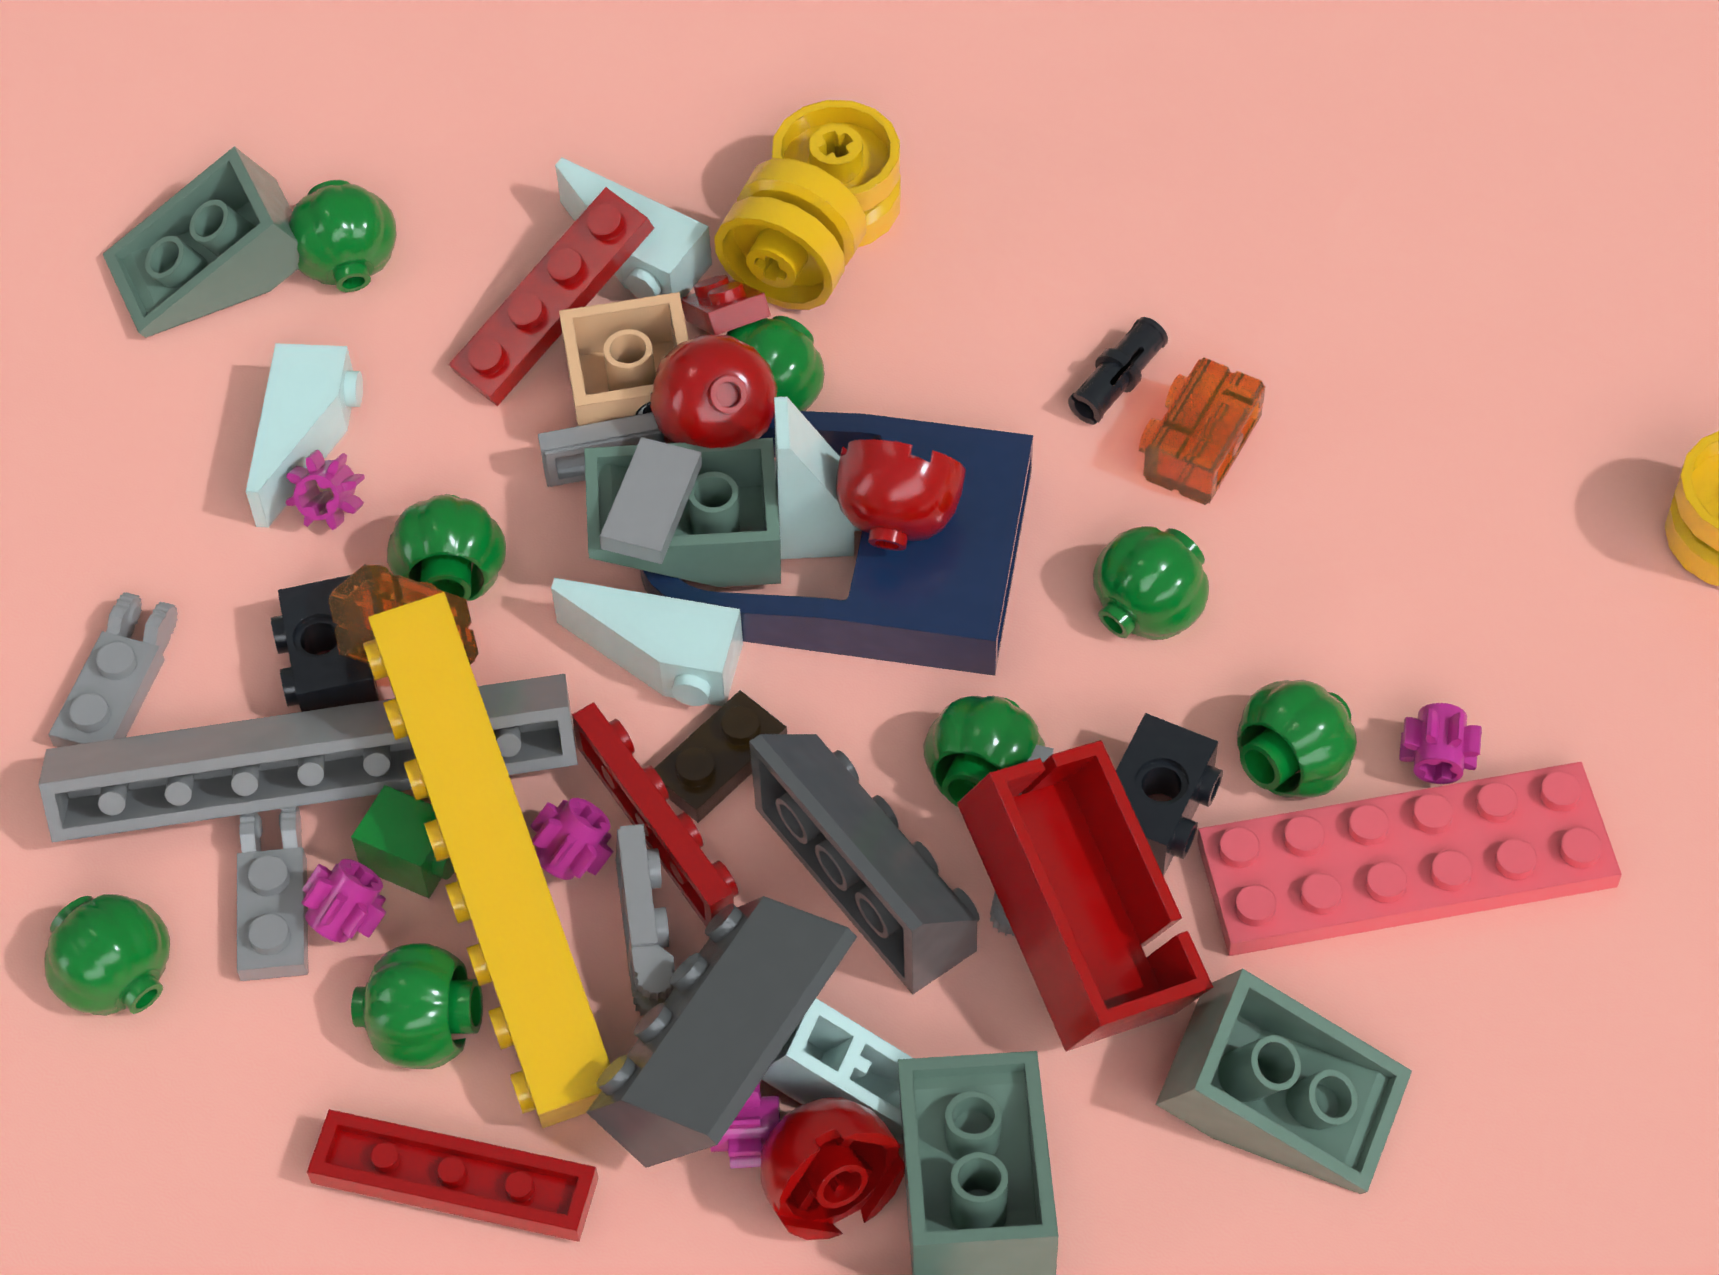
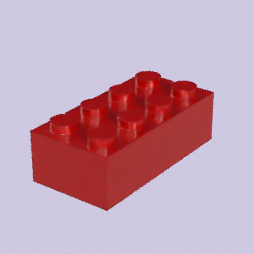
(1083, 894)

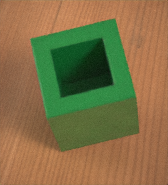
(396, 843)

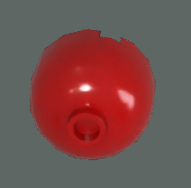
(713, 393)
(895, 492)
(829, 1164)

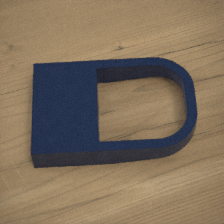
(916, 606)

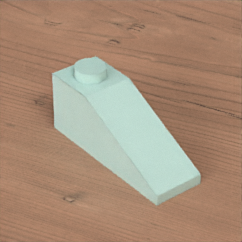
(669, 257)
(302, 412)
(806, 489)
(666, 642)
(839, 1059)

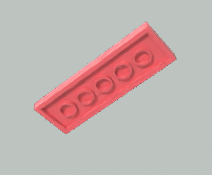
(1407, 858)

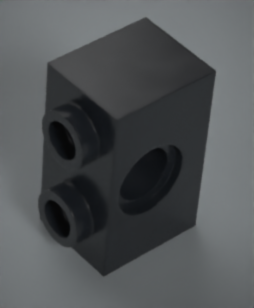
(306, 630)
(1175, 764)

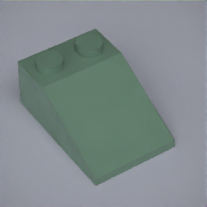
(206, 247)
(726, 527)
(1284, 1083)
(977, 1165)

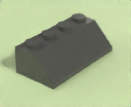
(862, 857)
(717, 1029)

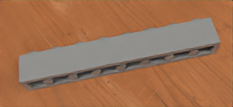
(277, 762)

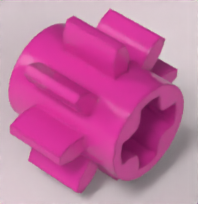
(327, 474)
(1440, 743)
(572, 838)
(343, 900)
(750, 1130)

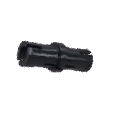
(1118, 370)

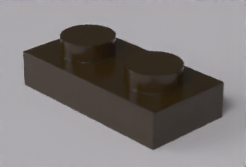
(716, 756)

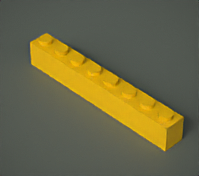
(492, 856)

